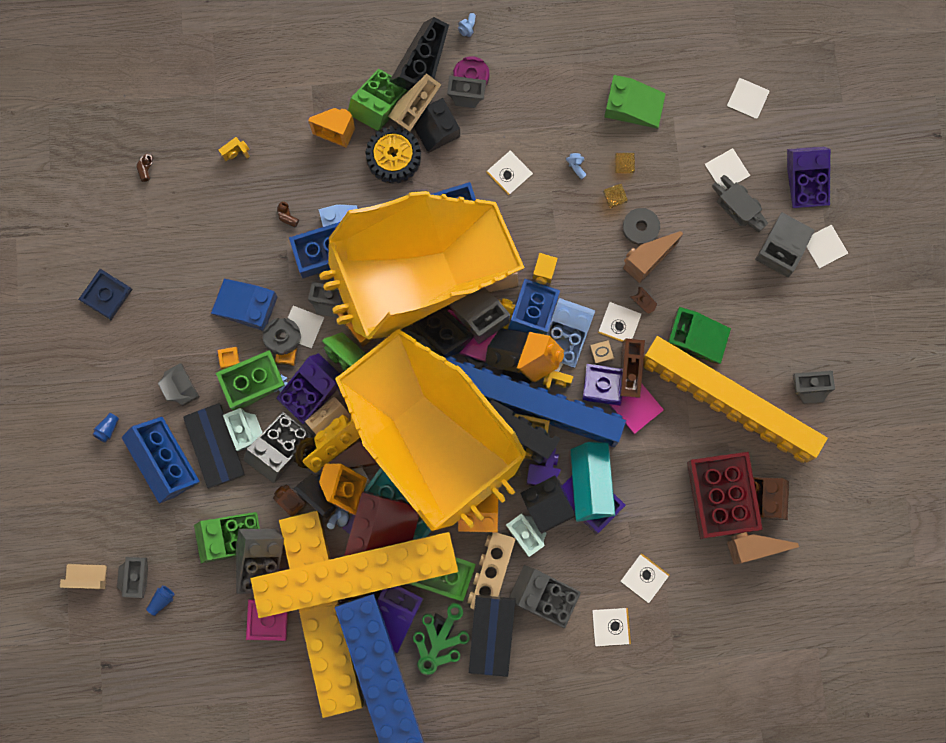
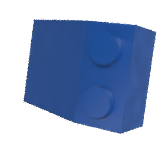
(245, 303)
(534, 308)

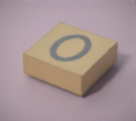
(601, 352)

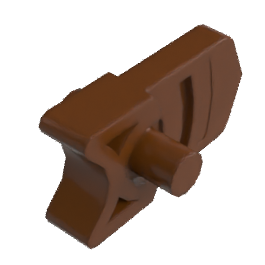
(644, 300)

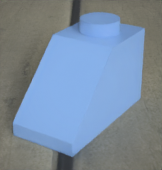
(334, 214)

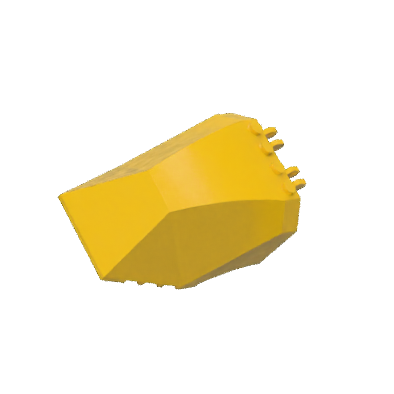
(415, 258)
(430, 430)

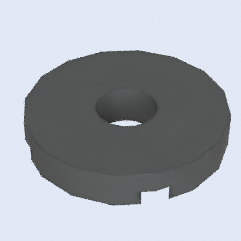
(644, 216)
(285, 345)

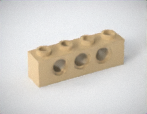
(505, 544)

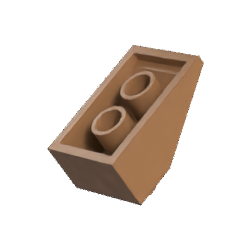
(648, 255)
(751, 547)

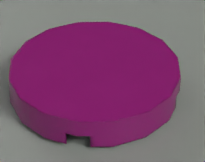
(472, 68)

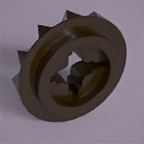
(307, 443)

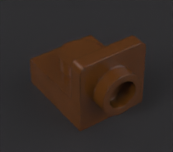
(288, 500)

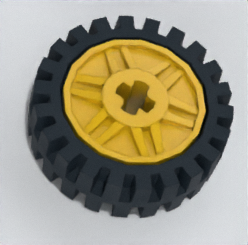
(386, 166)

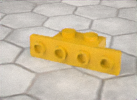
(331, 442)

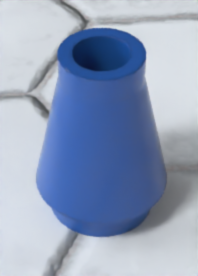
(105, 428)
(161, 599)

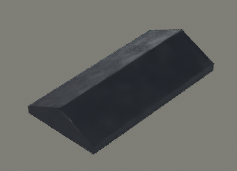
(443, 332)

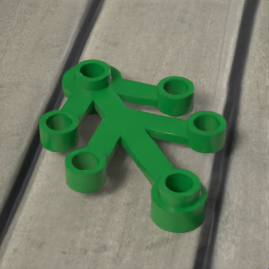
(439, 642)

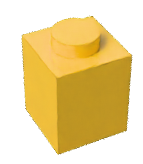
(544, 269)

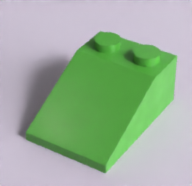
(634, 102)
(250, 380)
(450, 585)

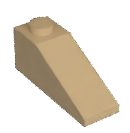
(414, 102)

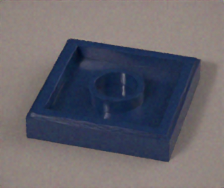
(105, 294)

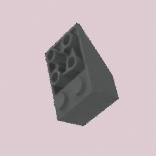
(785, 245)
(481, 314)
(274, 448)
(256, 555)
(544, 596)

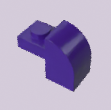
(539, 473)

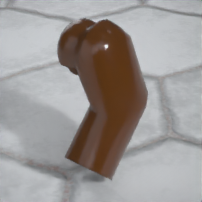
(143, 166)
(284, 215)

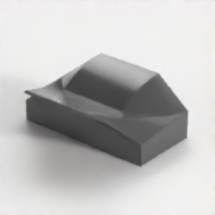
(466, 91)
(324, 300)
(178, 386)
(813, 386)
(133, 577)

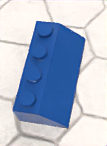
(160, 459)

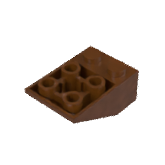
(772, 497)

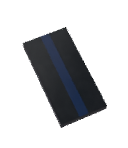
(213, 446)
(492, 635)

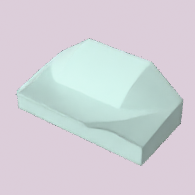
(242, 427)
(526, 534)

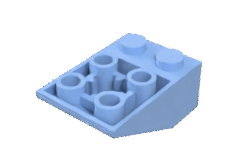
(570, 328)

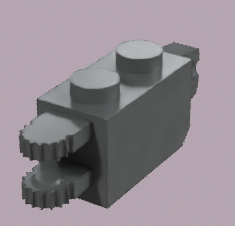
(740, 204)

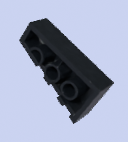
(422, 54)
(533, 440)

